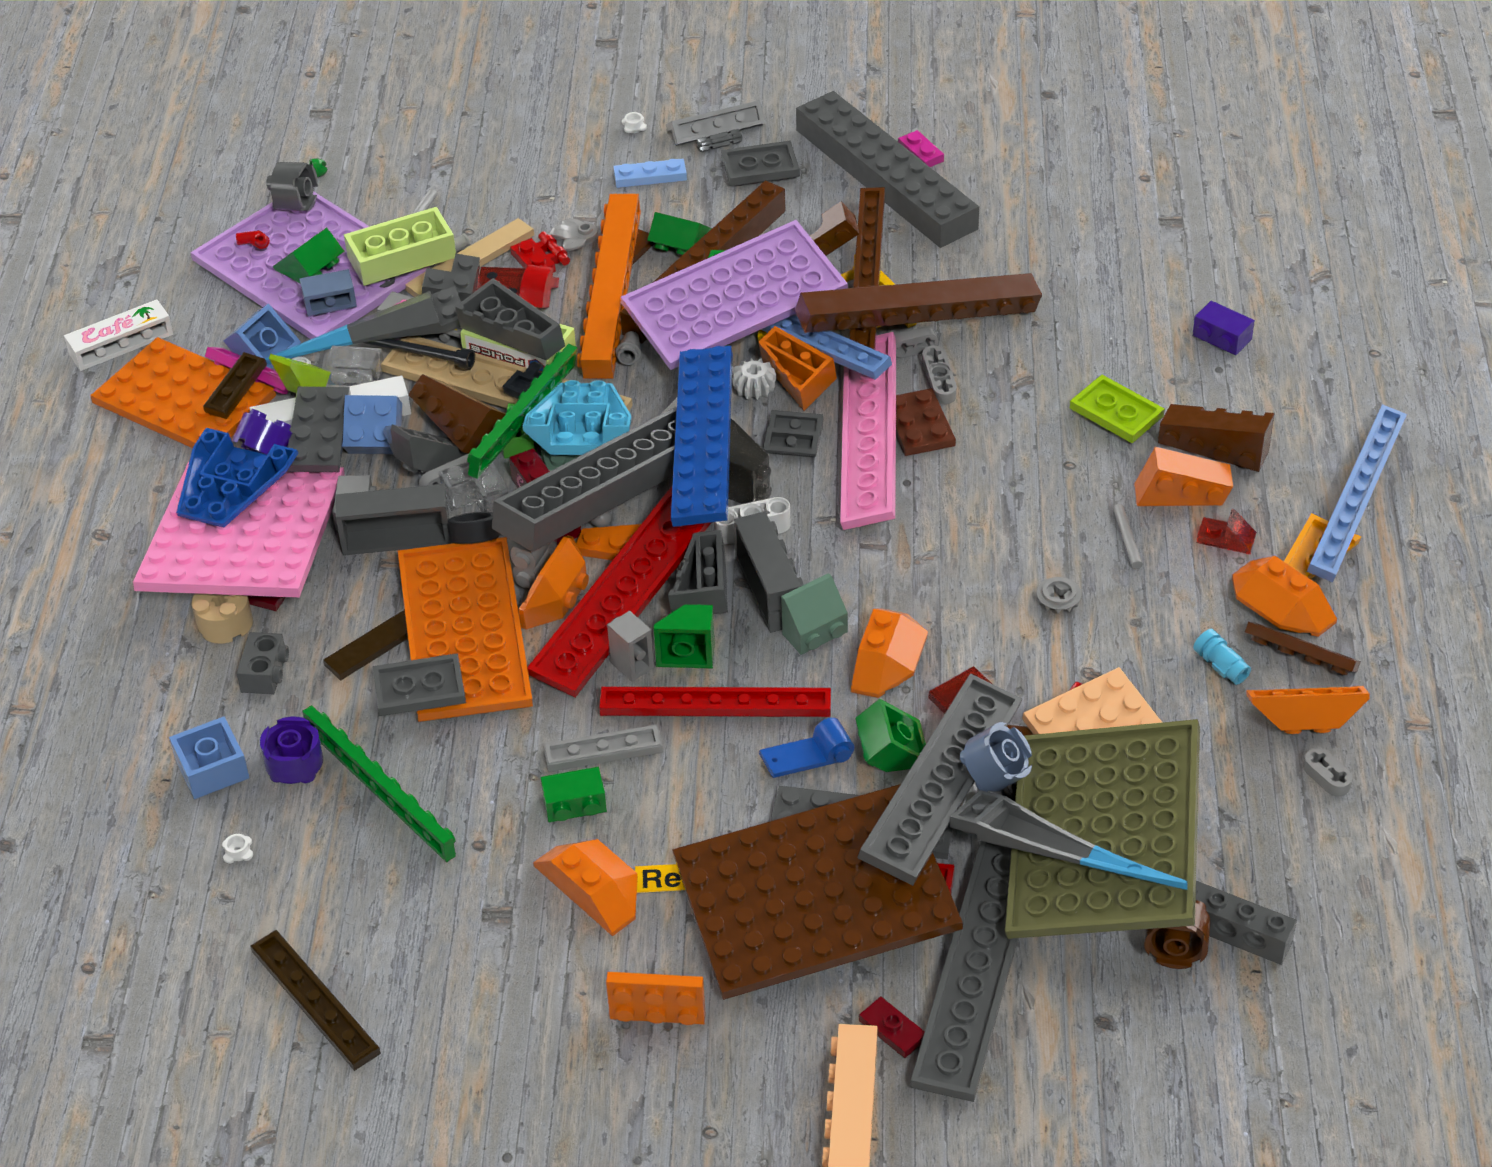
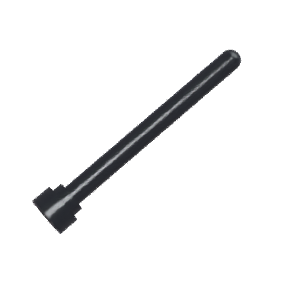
(463, 358)

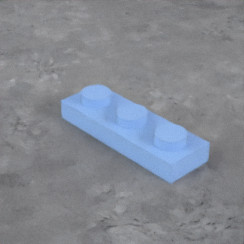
(650, 173)

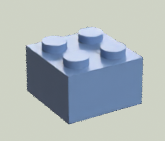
(365, 421)
(209, 757)

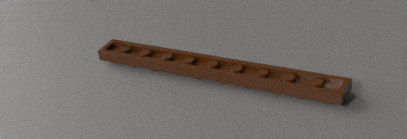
(868, 252)

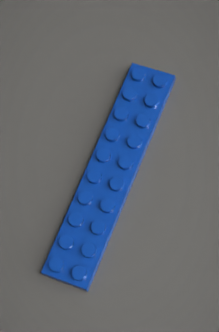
(702, 437)

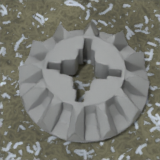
(1062, 587)

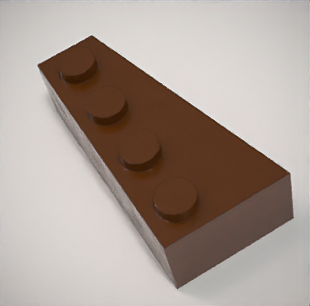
(455, 412)
(1218, 434)

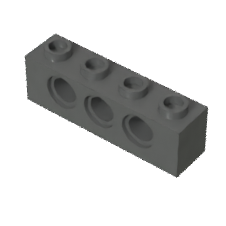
(1247, 924)

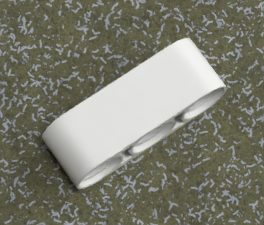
(776, 508)

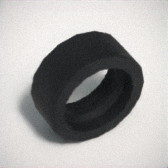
(471, 528)

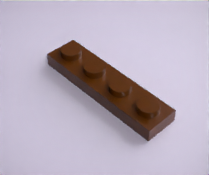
(1313, 653)

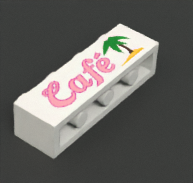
(118, 335)

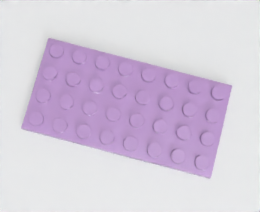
(731, 292)

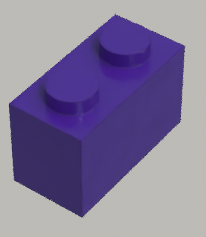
(1223, 327)

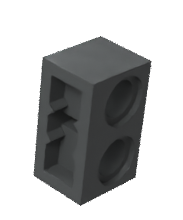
(262, 663)

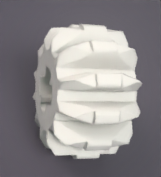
(754, 379)

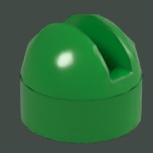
(319, 165)

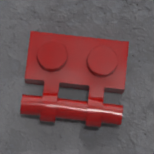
(533, 253)

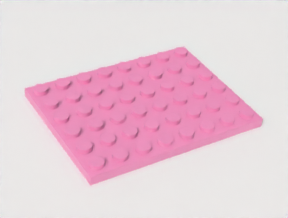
(256, 554)

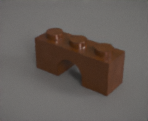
(837, 228)

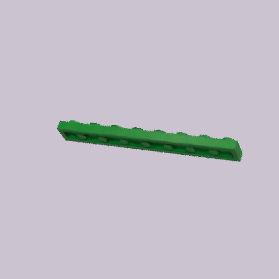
(514, 418)
(385, 788)

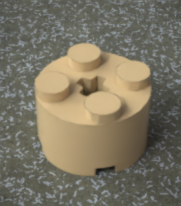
(222, 616)

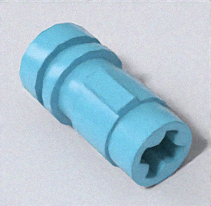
(1223, 658)

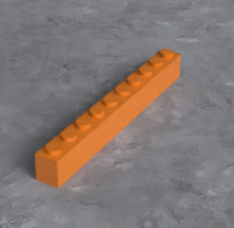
(610, 283)

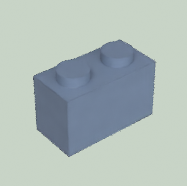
(328, 292)

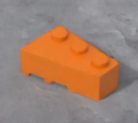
(797, 366)
(1182, 480)

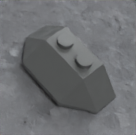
(420, 449)

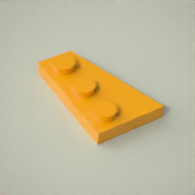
(1307, 543)

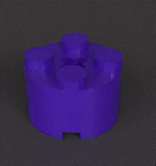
(261, 434)
(291, 751)

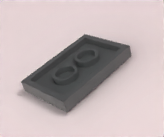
(760, 163)
(418, 684)

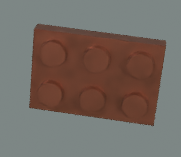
(922, 423)

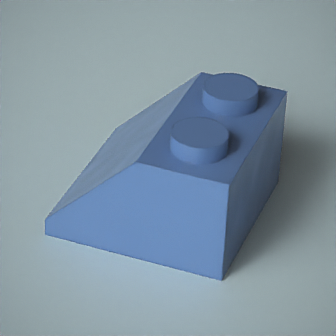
(262, 335)

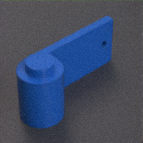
(826, 747)

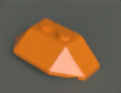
(555, 586)
(1283, 596)
(887, 652)
(1309, 707)
(594, 881)

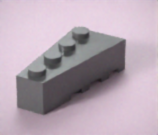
(510, 320)

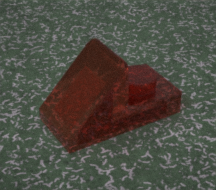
(1230, 535)

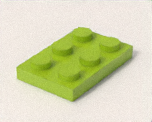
(1117, 408)

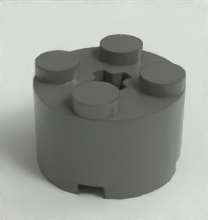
(293, 186)

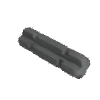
(719, 140)

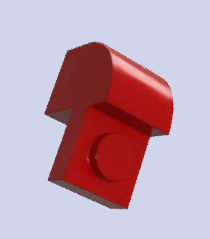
(537, 285)

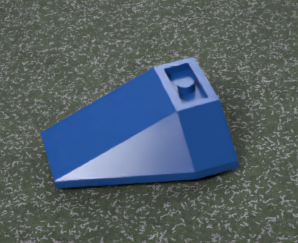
(228, 479)

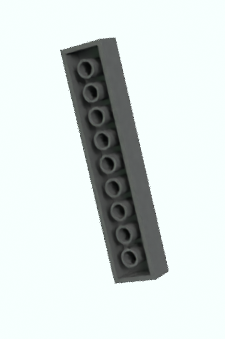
(881, 161)
(588, 484)

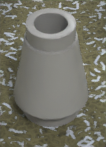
(629, 350)

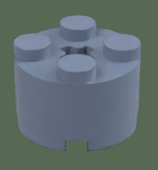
(997, 757)

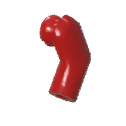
(255, 238)

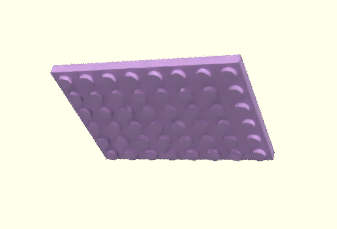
(253, 274)

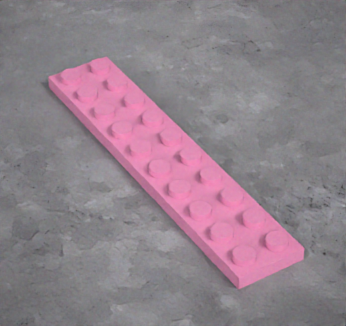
(869, 443)

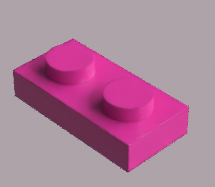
(922, 148)

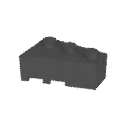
(702, 574)

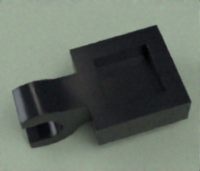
(521, 381)

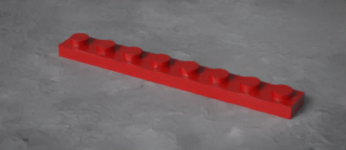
(716, 701)

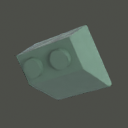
(813, 614)

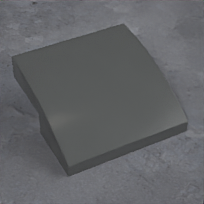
(793, 433)

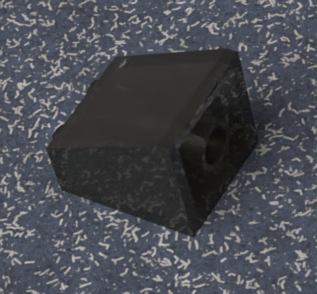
(747, 468)

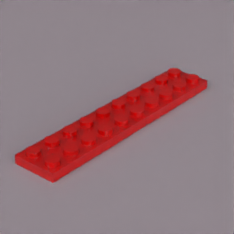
(624, 586)

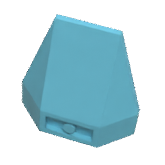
(577, 418)

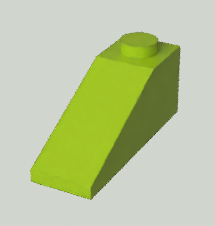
(297, 373)

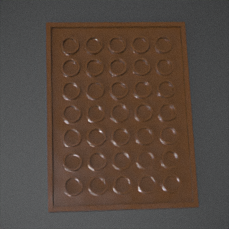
(800, 900)

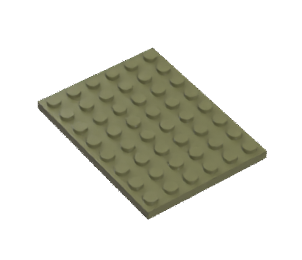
(1126, 794)

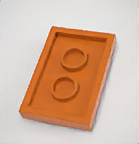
(656, 998)

